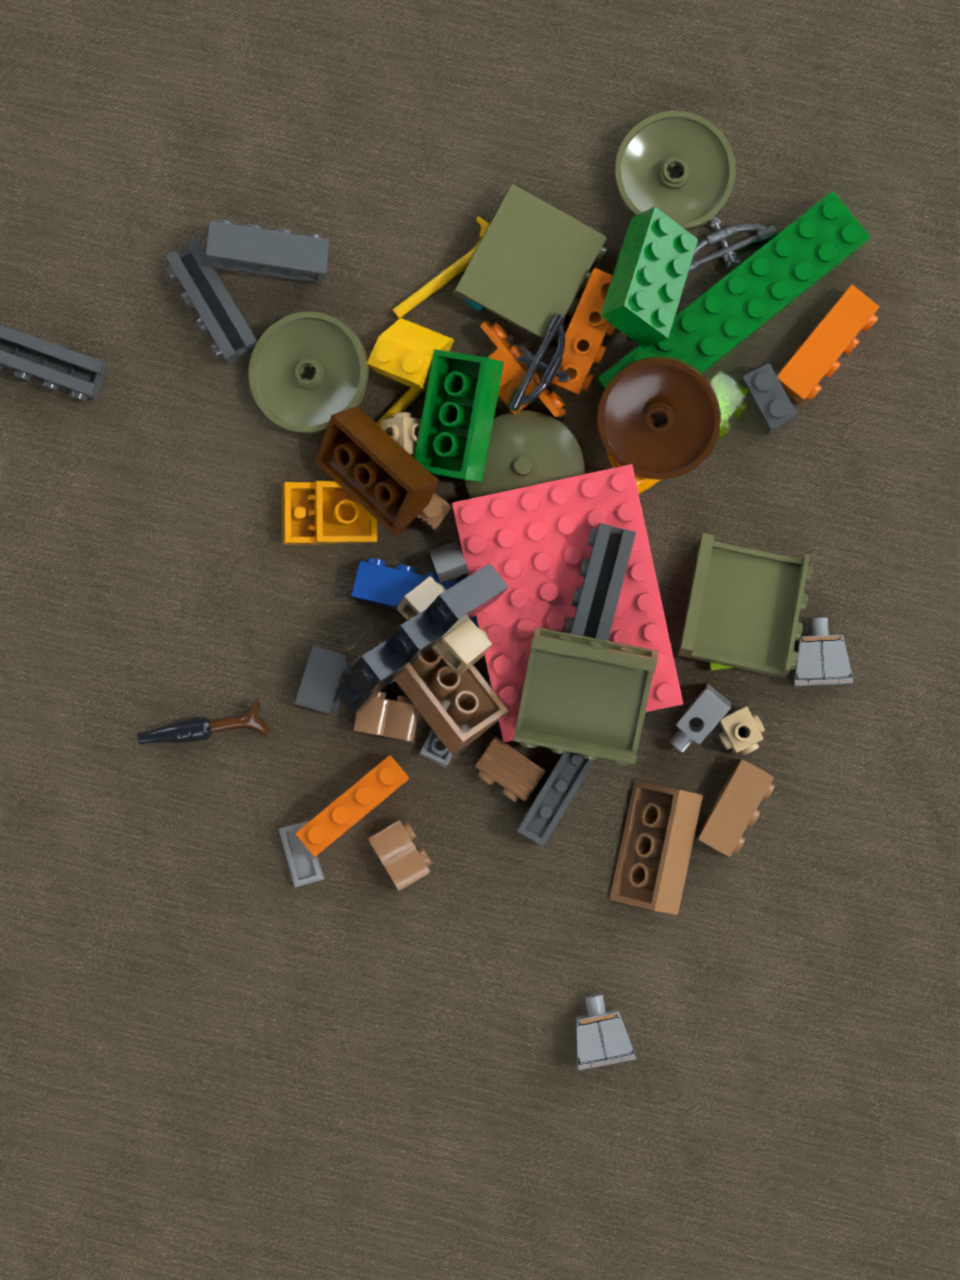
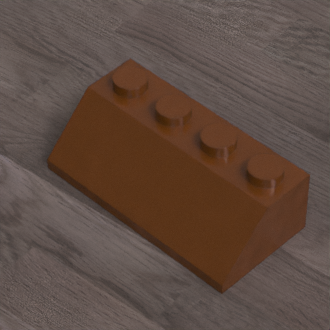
(375, 469)

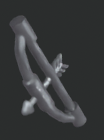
(720, 235)

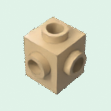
(403, 430)
(730, 725)

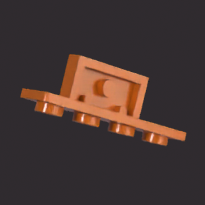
(515, 370)

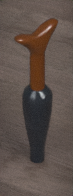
(201, 728)

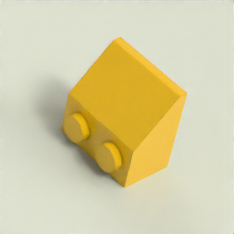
(407, 352)

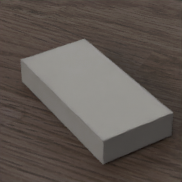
(302, 864)

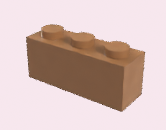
(736, 808)

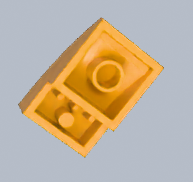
(324, 515)

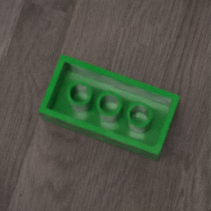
(649, 277)
(458, 414)

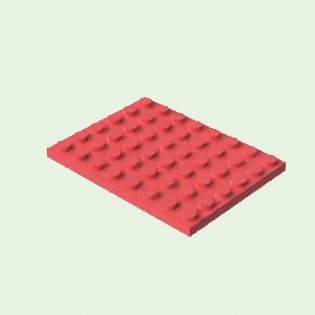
(538, 548)

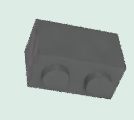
(768, 399)
(321, 679)

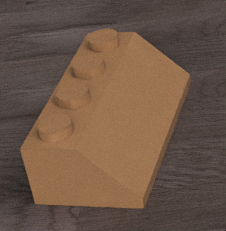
(451, 704)
(656, 847)

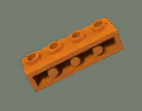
(586, 335)

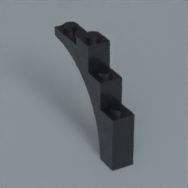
(418, 635)

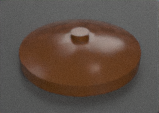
(659, 417)

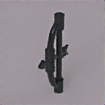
(550, 370)

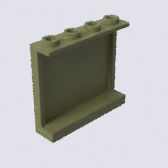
(530, 263)
(745, 607)
(585, 696)

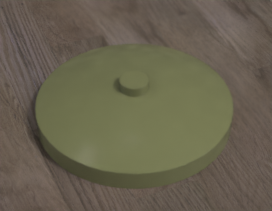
(677, 166)
(307, 371)
(527, 452)

